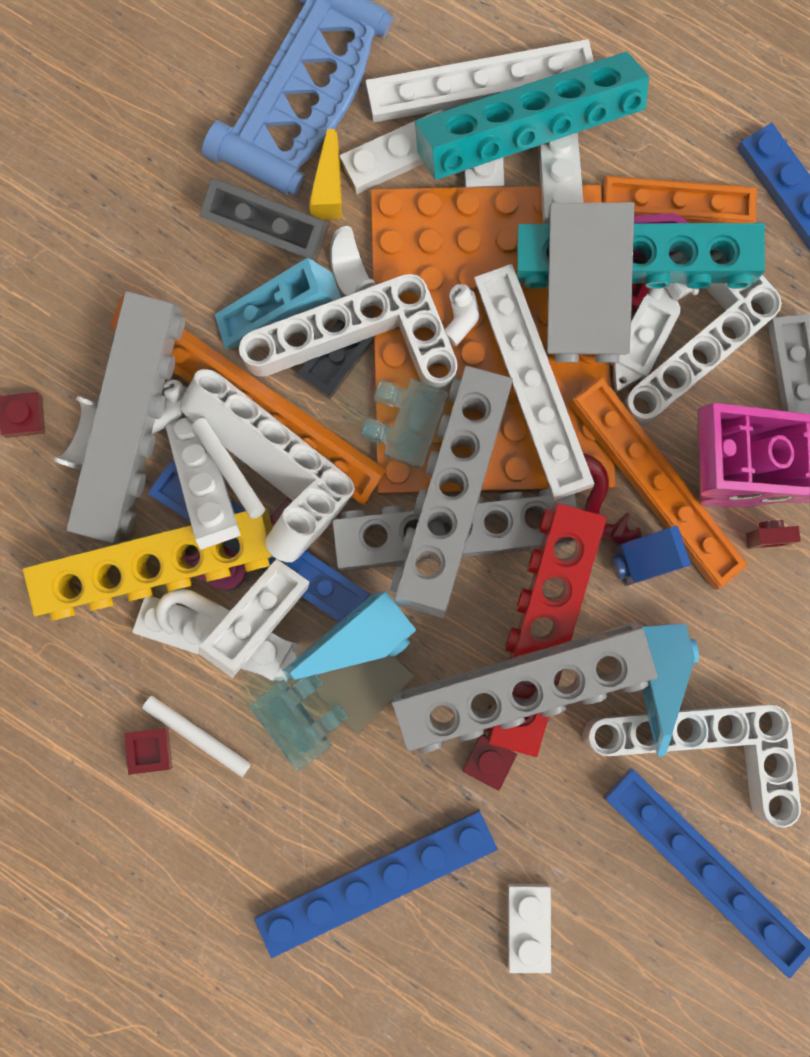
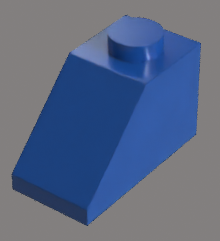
(650, 556)

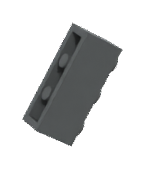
(264, 219)

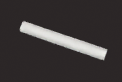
(228, 468)
(196, 736)

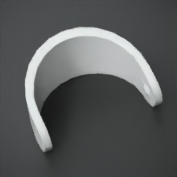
(347, 264)
(75, 453)

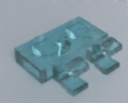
(415, 422)
(292, 725)

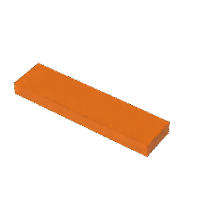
(688, 199)

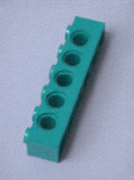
(531, 115)
(739, 242)

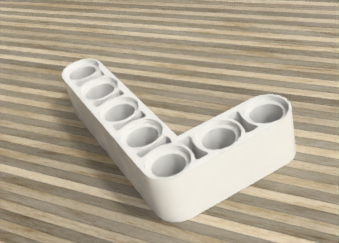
(356, 329)
(710, 341)
(276, 454)
(705, 734)

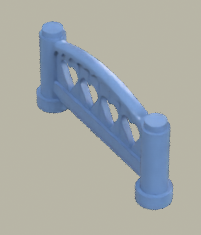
(249, 143)

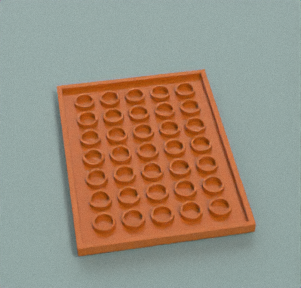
(447, 242)

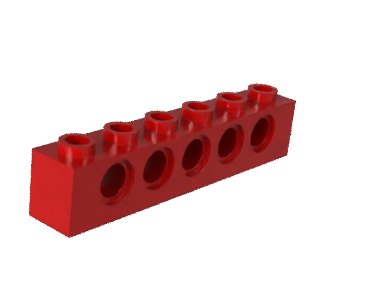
(586, 530)

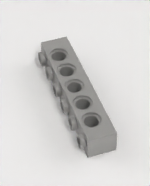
(476, 391)
(356, 555)
(632, 674)

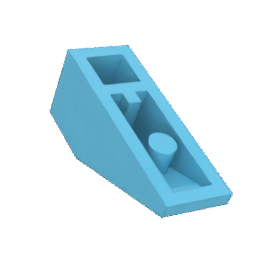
(286, 295)
(362, 636)
(673, 660)

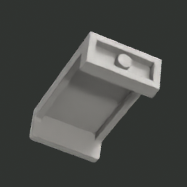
(590, 280)

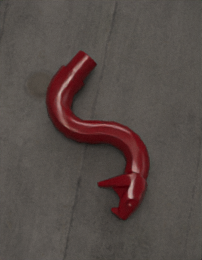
(617, 532)

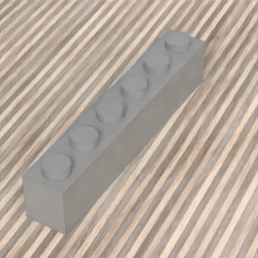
(125, 418)

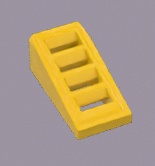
(326, 191)

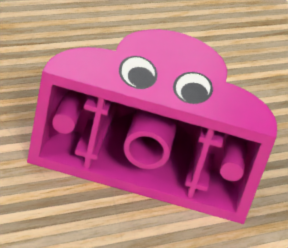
(752, 456)

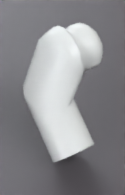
(464, 311)
(172, 412)

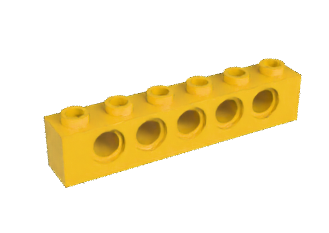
(50, 581)

